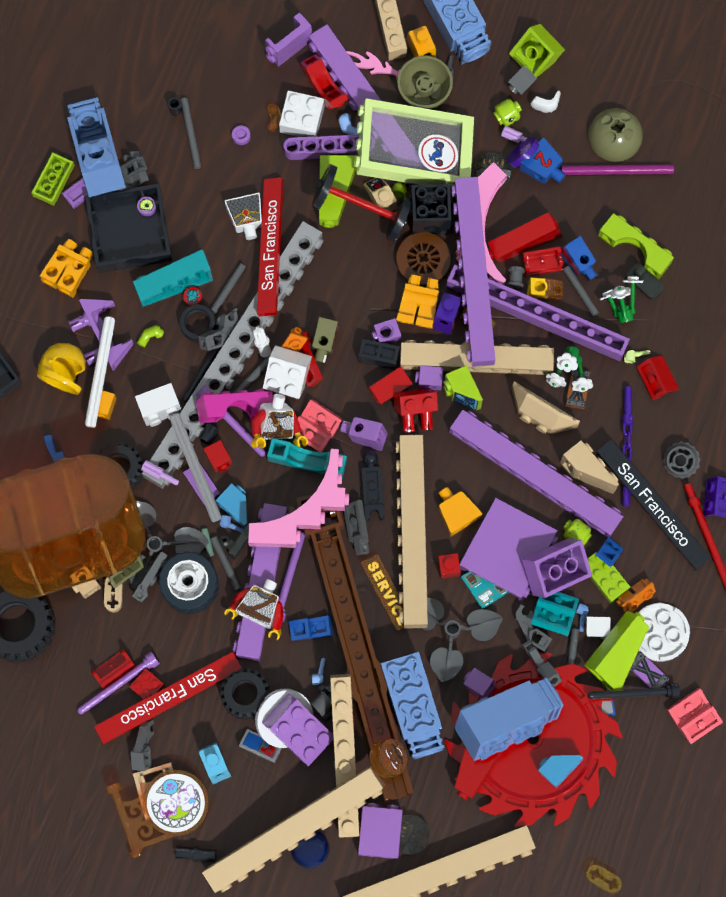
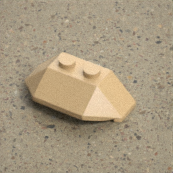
(540, 412)

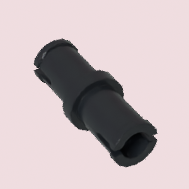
(195, 854)

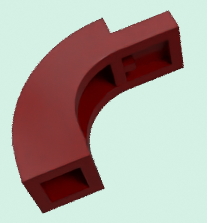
(322, 82)

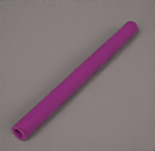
(617, 169)

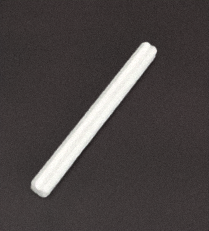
(100, 370)

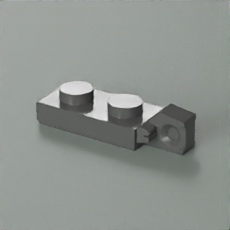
(357, 527)
(149, 576)

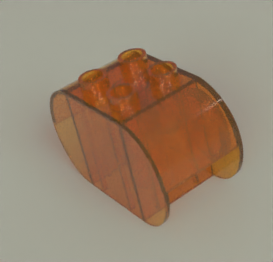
(67, 525)

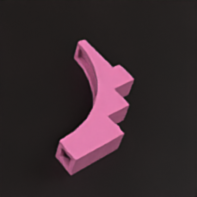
(489, 183)
(284, 531)

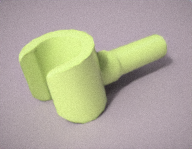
(630, 356)

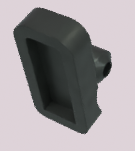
(651, 286)
(235, 548)

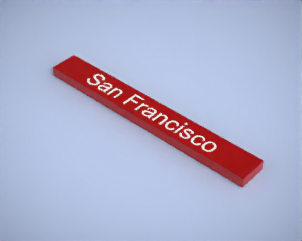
(270, 247)
(167, 698)

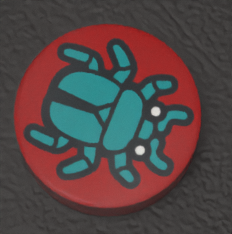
(192, 296)

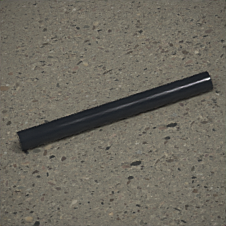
(212, 355)

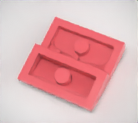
(318, 425)
(694, 715)

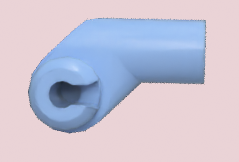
(345, 124)

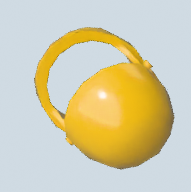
(60, 367)

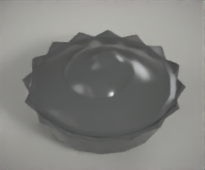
(685, 456)

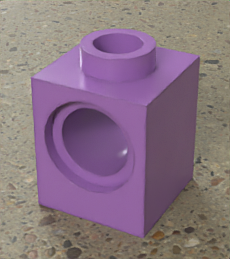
(392, 327)
(429, 377)
(479, 683)

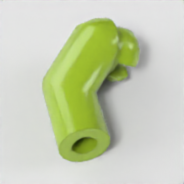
(148, 333)

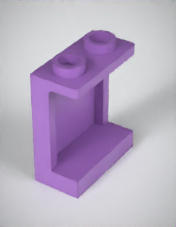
(291, 44)
(380, 831)

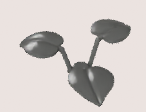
(186, 540)
(483, 627)

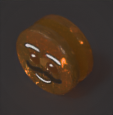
(388, 758)

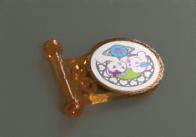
(172, 804)

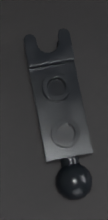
(372, 486)

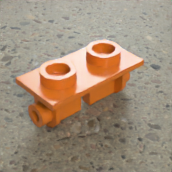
(295, 340)
(643, 591)

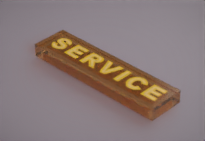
(384, 589)

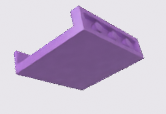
(501, 545)

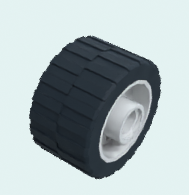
(181, 569)

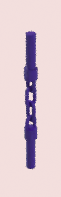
(627, 420)

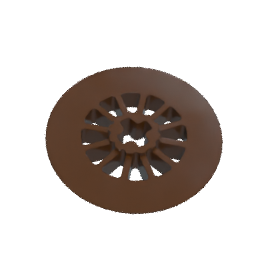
(420, 239)

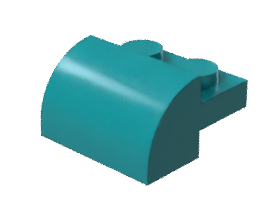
(555, 613)

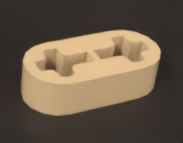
(108, 596)

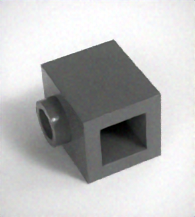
(521, 80)

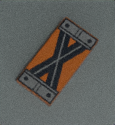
(576, 399)

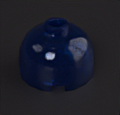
(312, 852)

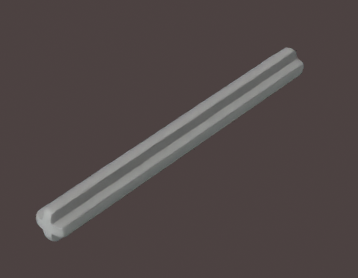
(195, 467)

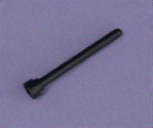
(671, 690)

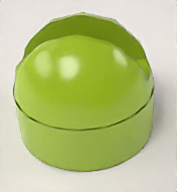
(399, 190)

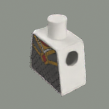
(245, 214)

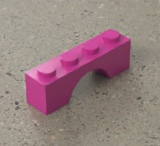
(213, 407)

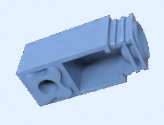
(460, 27)
(95, 147)
(413, 705)
(507, 718)

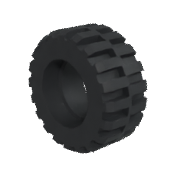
(40, 635)

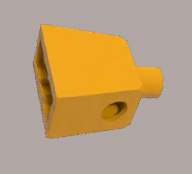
(421, 42)
(457, 511)

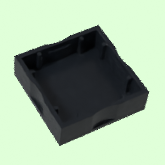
(125, 236)

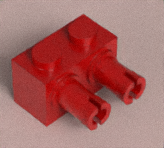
(414, 402)

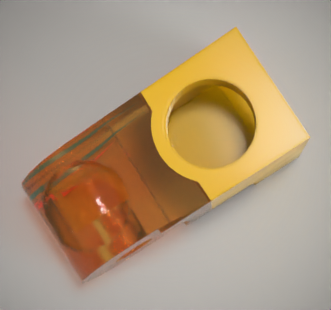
(545, 288)

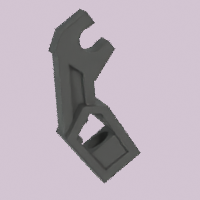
(226, 327)
(525, 624)
(544, 669)
(142, 752)

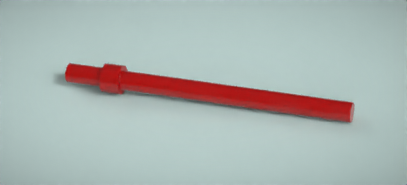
(694, 503)

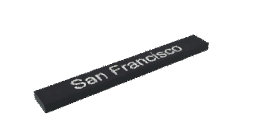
(653, 505)

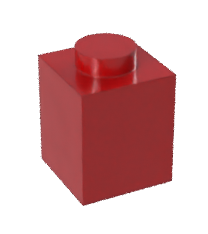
(218, 457)
(449, 566)

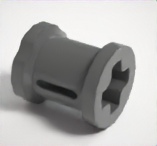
(515, 277)

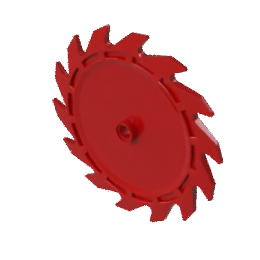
(577, 731)

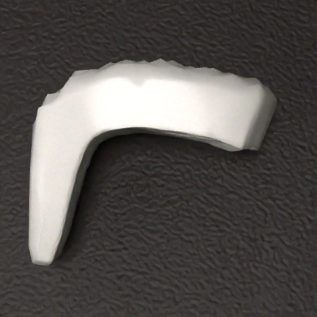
(546, 105)

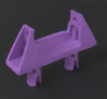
(92, 310)

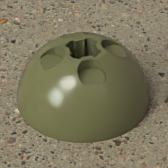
(425, 74)
(615, 143)

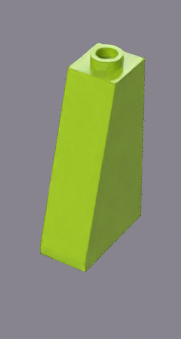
(333, 206)
(618, 651)

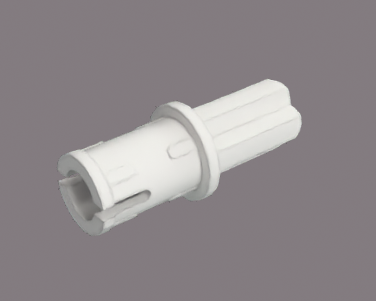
(262, 342)

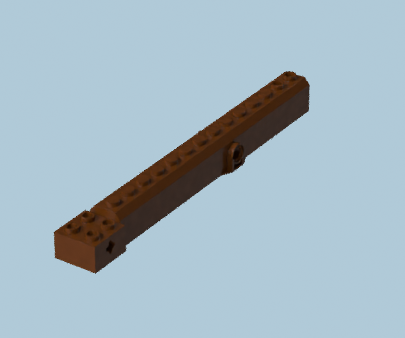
(367, 676)

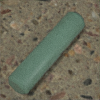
(209, 549)

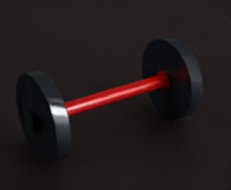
(398, 218)

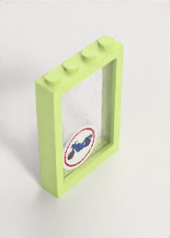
(413, 144)

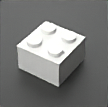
(301, 115)
(287, 372)
(158, 404)

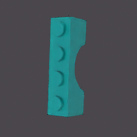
(293, 456)

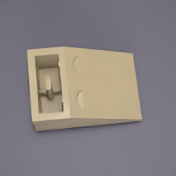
(587, 468)

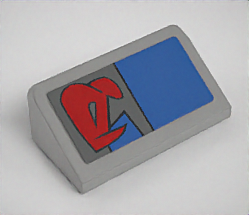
(255, 744)

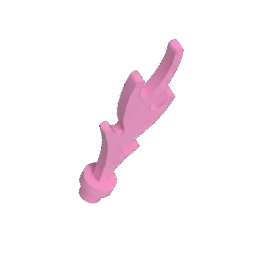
(373, 62)

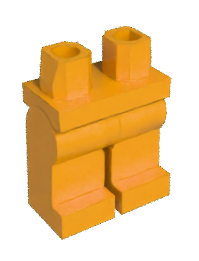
(67, 268)
(421, 297)

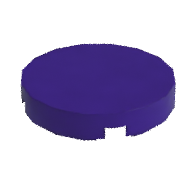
(523, 151)

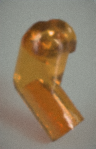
(275, 115)

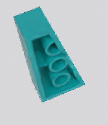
(173, 278)

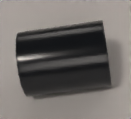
(175, 111)
(208, 434)

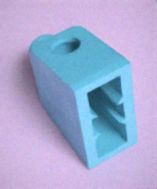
(214, 763)

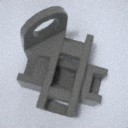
(138, 170)

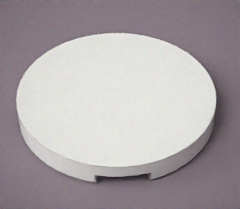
(666, 633)
(268, 705)

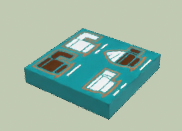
(482, 590)

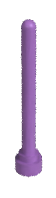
(234, 424)
(290, 572)
(148, 662)

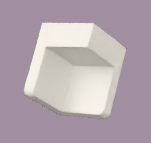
(597, 626)

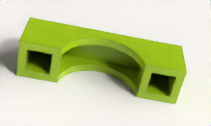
(618, 231)

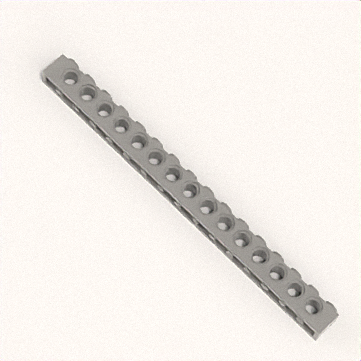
(304, 234)

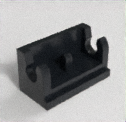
(378, 354)

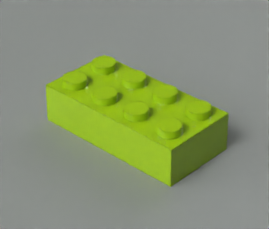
(53, 179)
(607, 579)

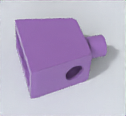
(366, 432)

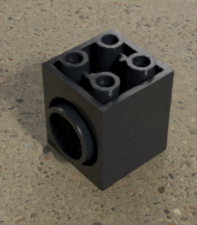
(431, 209)

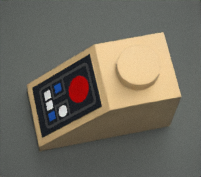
(381, 194)

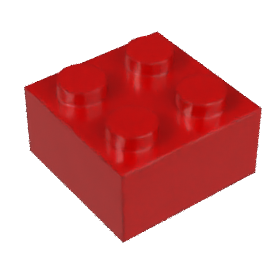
(146, 685)

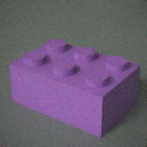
(557, 567)
(298, 729)

